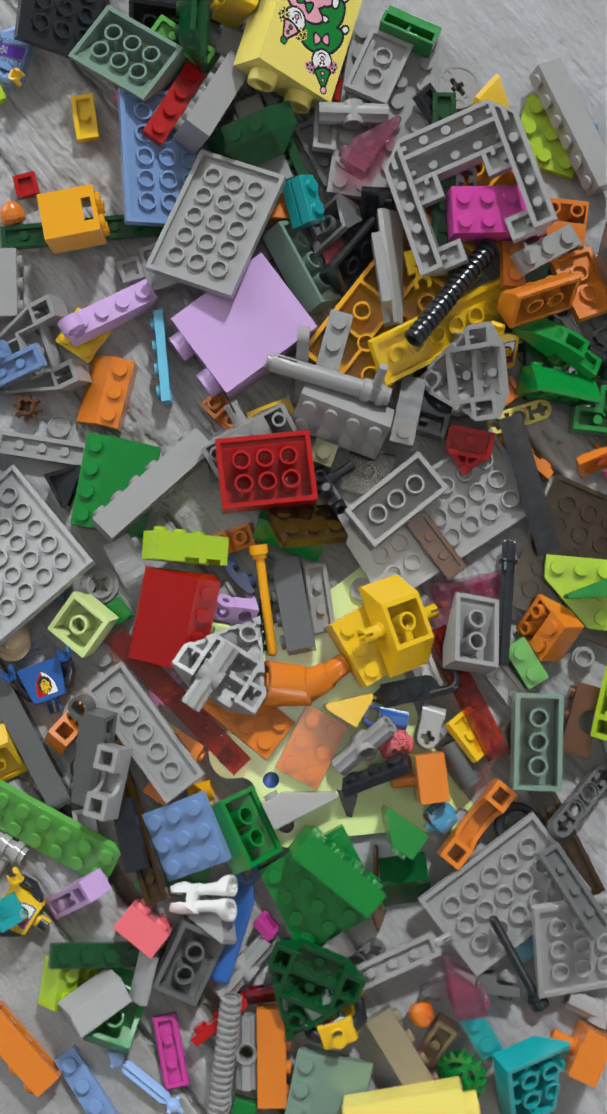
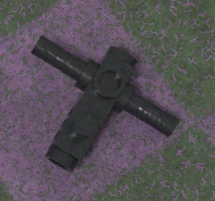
(325, 484)

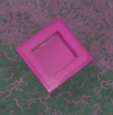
(266, 925)

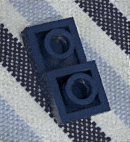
(245, 581)

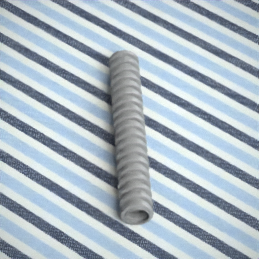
(224, 1053)

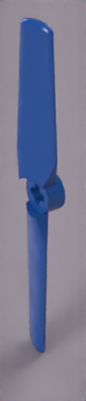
(245, 902)

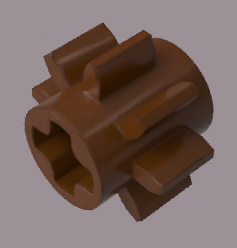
(20, 406)

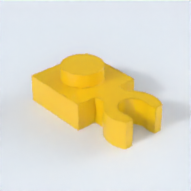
(412, 269)

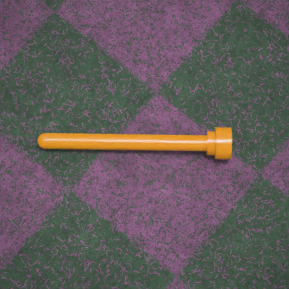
(259, 554)

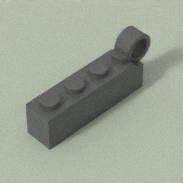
(293, 604)
(95, 728)

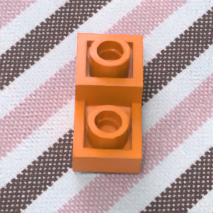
(215, 410)
(239, 537)

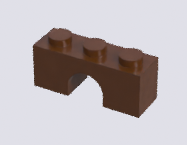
(581, 698)

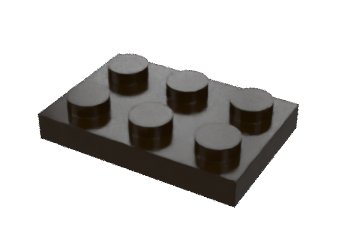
(306, 526)

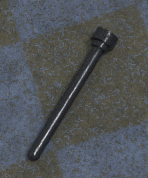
(535, 1003)

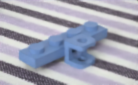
(19, 363)

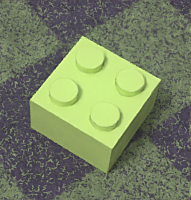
(83, 623)

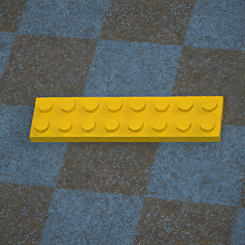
(403, 358)

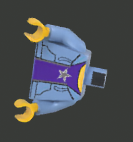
(14, 58)

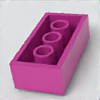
(481, 212)

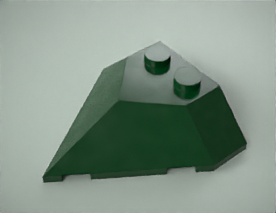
(311, 983)

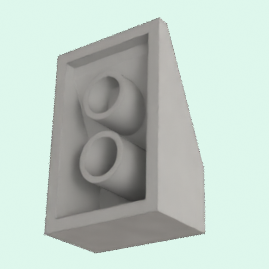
(472, 634)

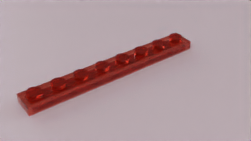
(171, 694)

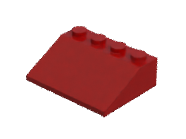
(266, 472)
(172, 612)

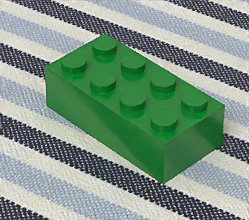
(337, 871)

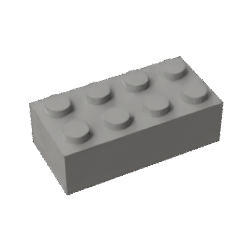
(209, 103)
(343, 419)
(395, 500)

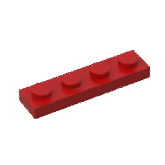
(173, 104)

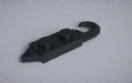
(414, 689)

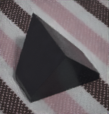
(64, 485)

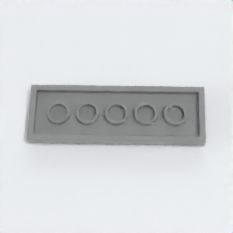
(146, 730)

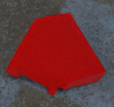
(468, 446)

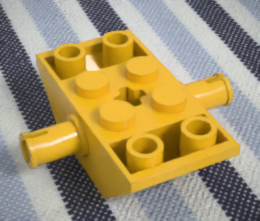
(398, 624)

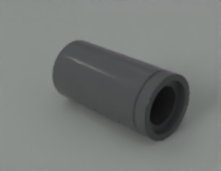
(459, 765)

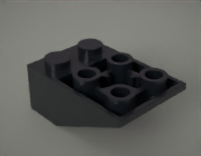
(433, 415)

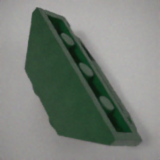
(194, 30)
(256, 136)

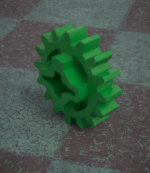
(454, 1063)

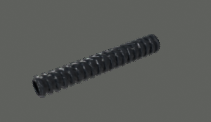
(451, 293)

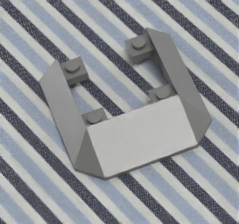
(473, 136)

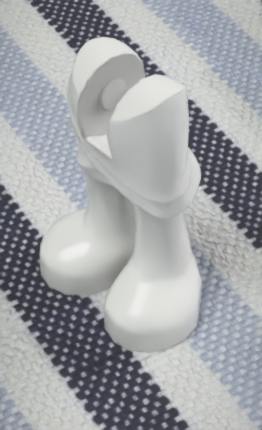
(225, 907)

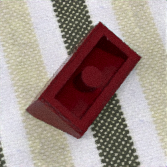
(260, 993)

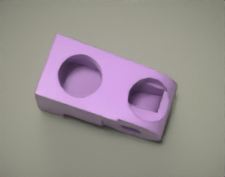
(236, 609)

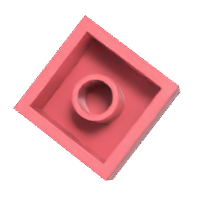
(144, 927)

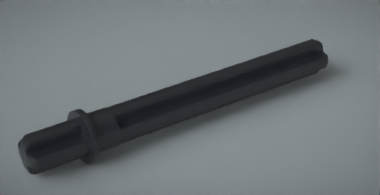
(506, 598)

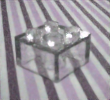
(127, 560)

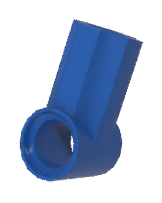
(398, 717)

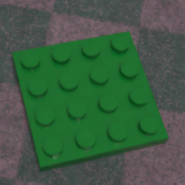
(307, 903)

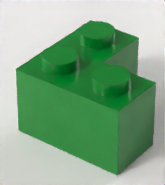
(590, 420)

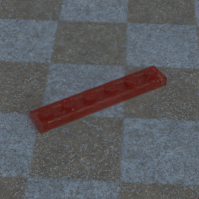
(472, 705)

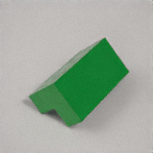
(411, 29)

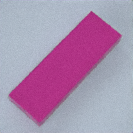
(170, 1050)

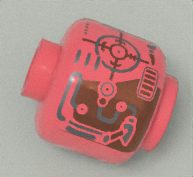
(396, 745)

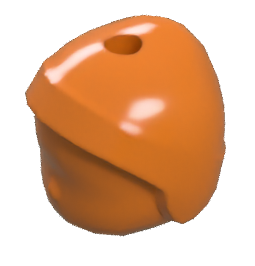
(12, 214)
(421, 1013)

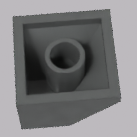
(340, 218)

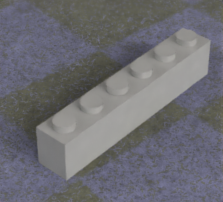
(572, 124)
(151, 486)

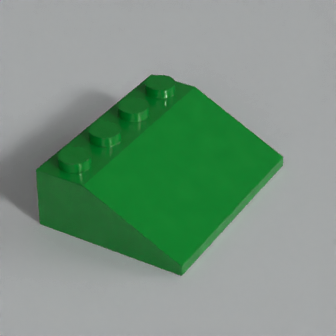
(104, 470)

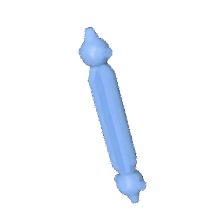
(145, 1082)

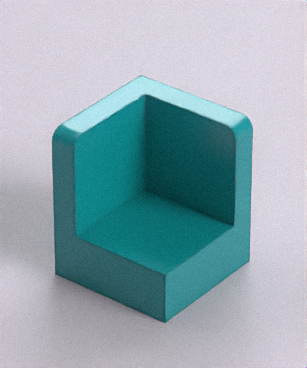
(11, 912)

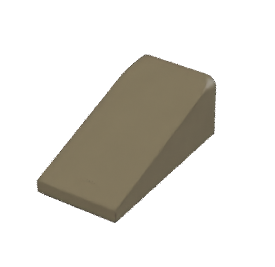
(438, 1038)

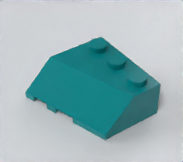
(529, 1075)

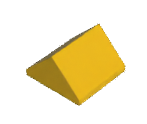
(350, 709)

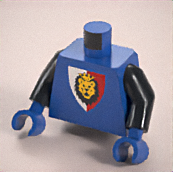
(44, 680)

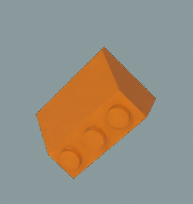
(538, 299)
(109, 394)

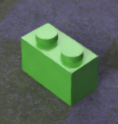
(526, 664)

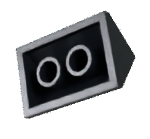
(149, 11)
(351, 258)

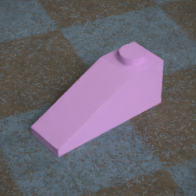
(78, 894)

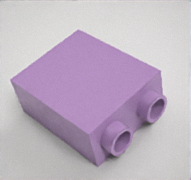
(239, 333)

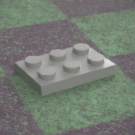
(378, 67)

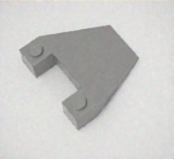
(35, 326)

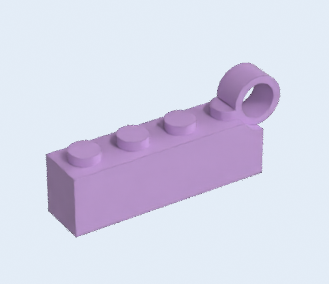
(108, 313)

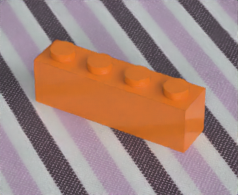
(25, 1054)
(272, 1058)

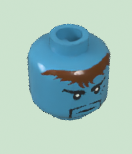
(440, 818)

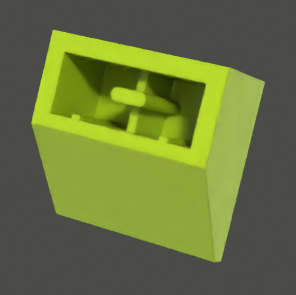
(60, 983)

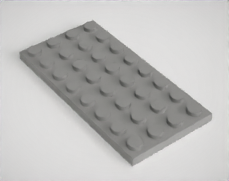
(415, 75)
(466, 514)

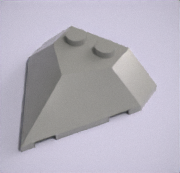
(471, 373)
(244, 684)

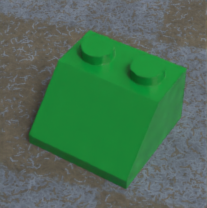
(402, 835)

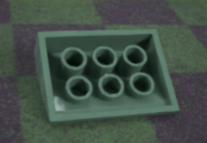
(129, 54)
(323, 1079)

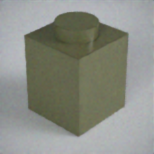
(324, 453)

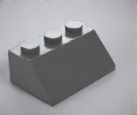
(187, 962)

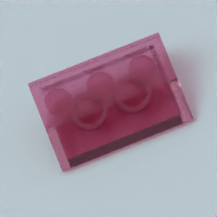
(465, 993)

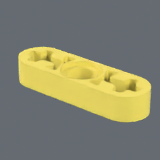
(522, 408)

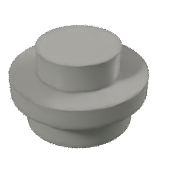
(582, 657)

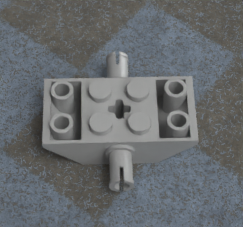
(268, 421)

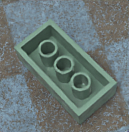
(536, 741)

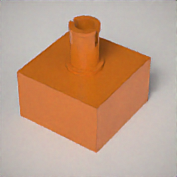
(427, 777)
(586, 1053)

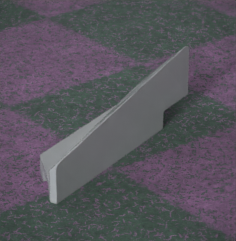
(388, 262)

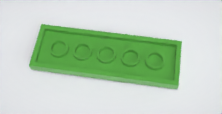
(55, 833)

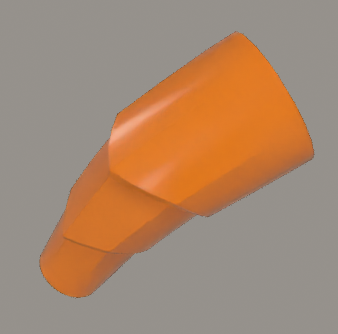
(298, 685)

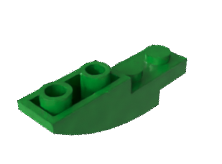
(556, 339)

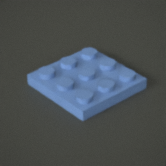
(186, 836)

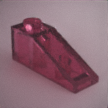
(366, 148)
(480, 585)

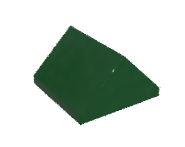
(403, 879)

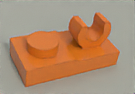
(592, 461)

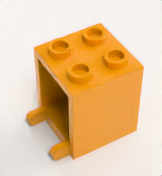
(65, 222)

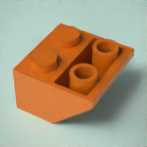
(570, 212)
(549, 628)

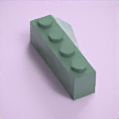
(300, 267)

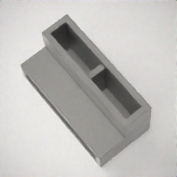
(95, 1001)

